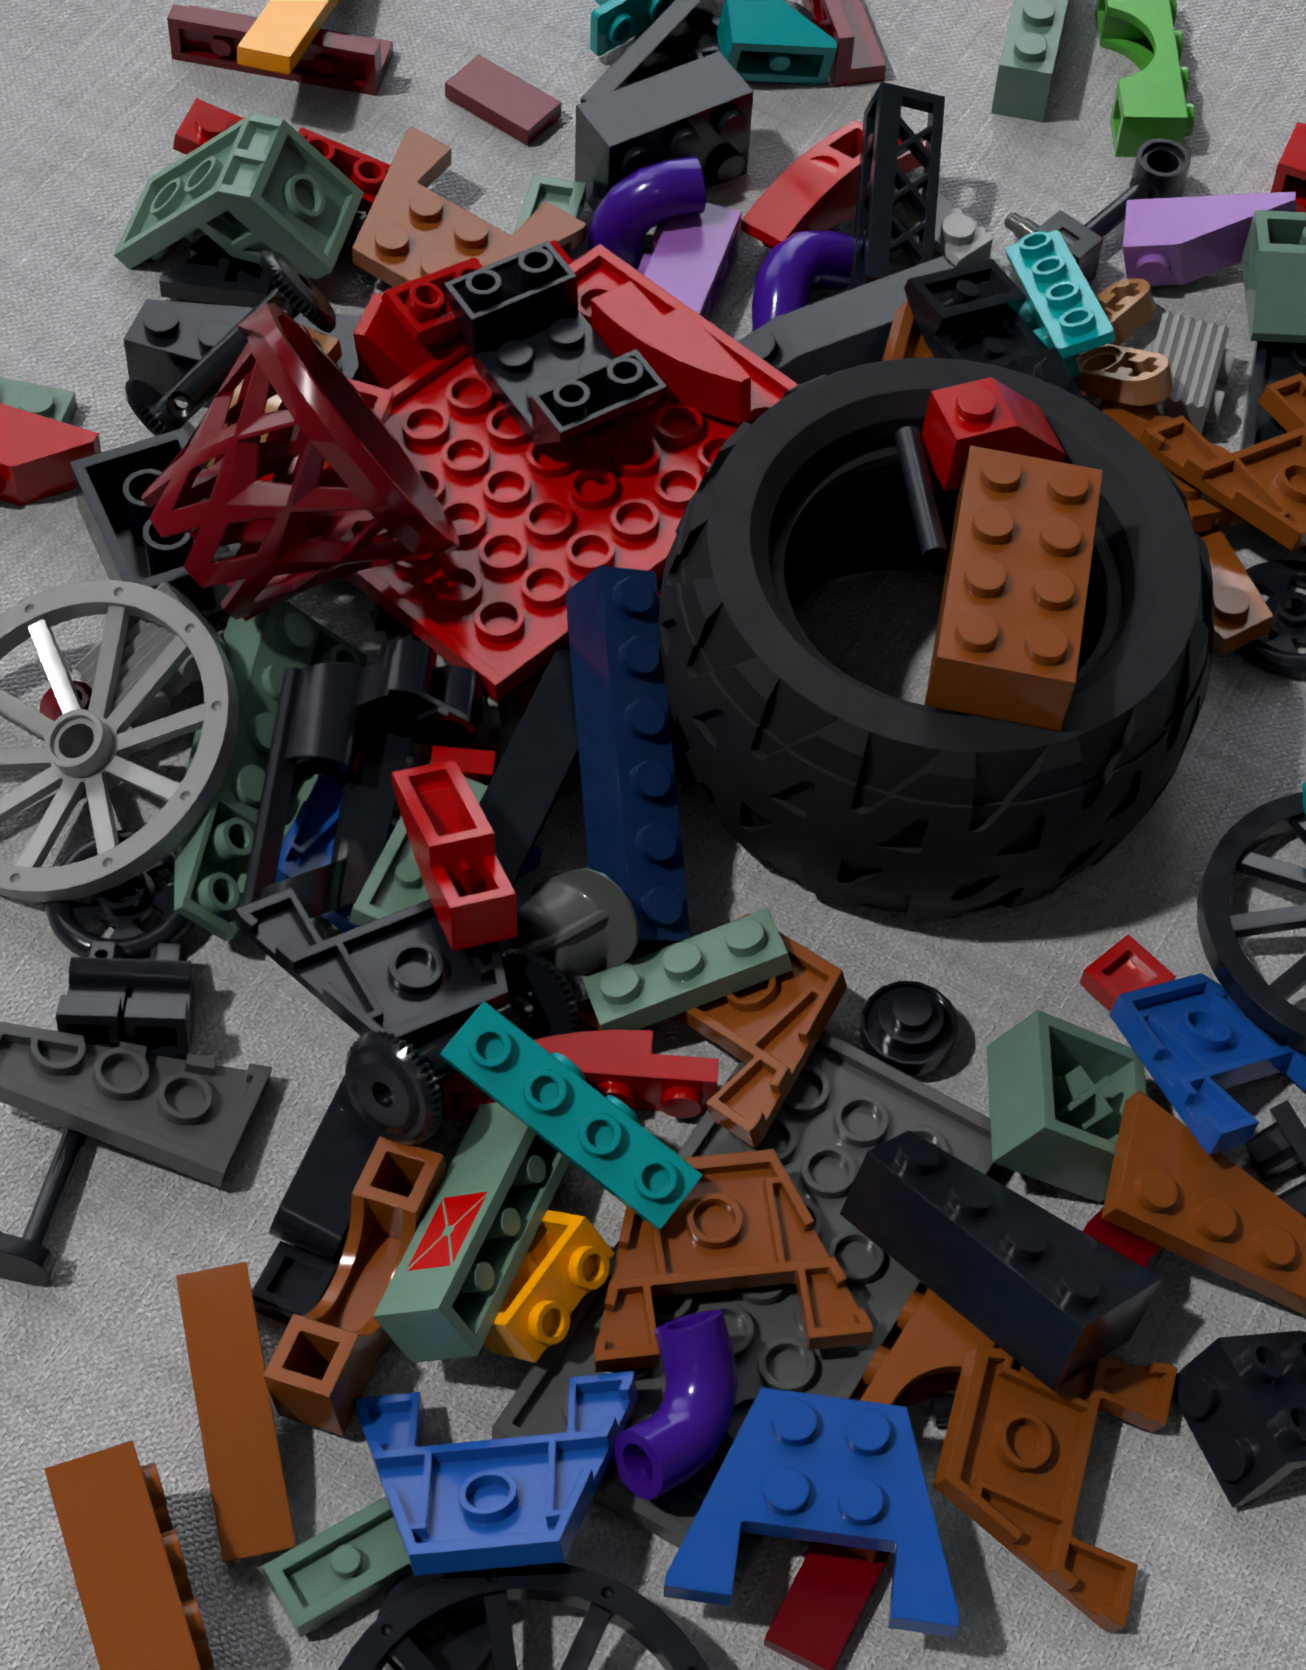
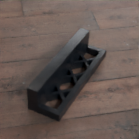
(664, 45)
(881, 174)

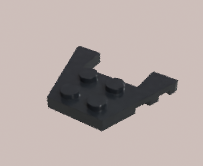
(384, 973)

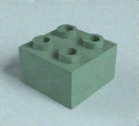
(1059, 1102)

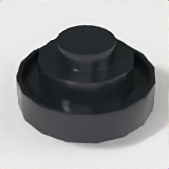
(909, 1027)

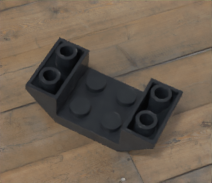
(542, 351)

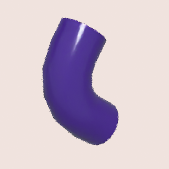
(643, 201)
(795, 268)
(694, 1409)

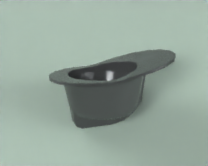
(578, 923)

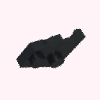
(216, 278)

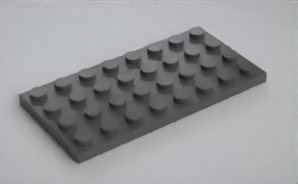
(821, 1136)

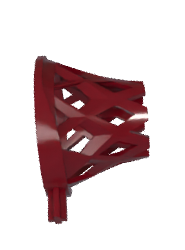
(278, 514)

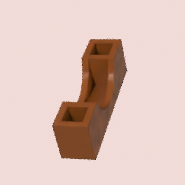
(336, 1346)
(923, 1359)

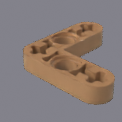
(1120, 371)

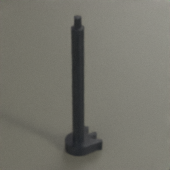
(26, 1257)

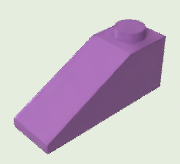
(1191, 236)

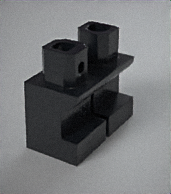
(131, 999)

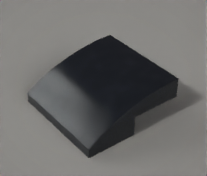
(972, 314)

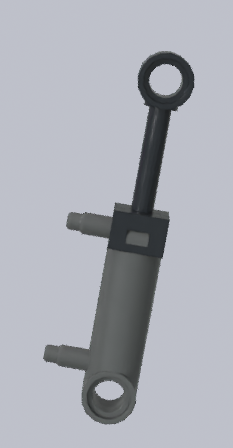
(1158, 173)

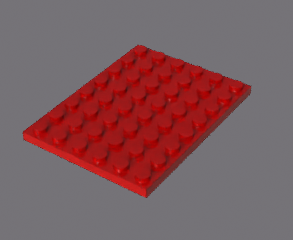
(542, 512)

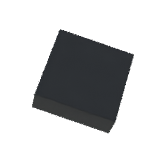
(291, 1283)

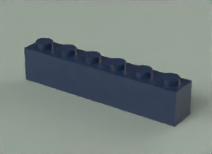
(627, 749)

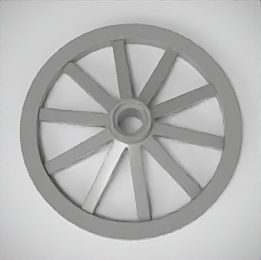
(93, 746)

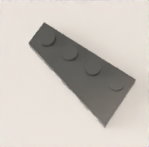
(144, 1103)

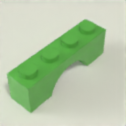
(1154, 99)

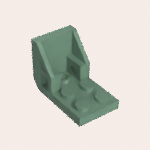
(250, 194)

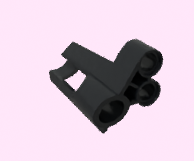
(358, 729)

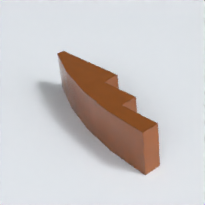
(235, 1412)

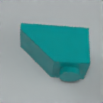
(774, 43)

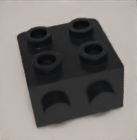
(1248, 1410)

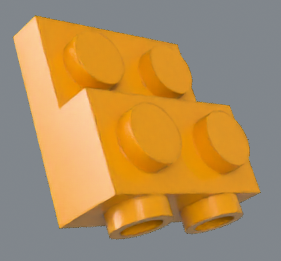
(557, 1272)

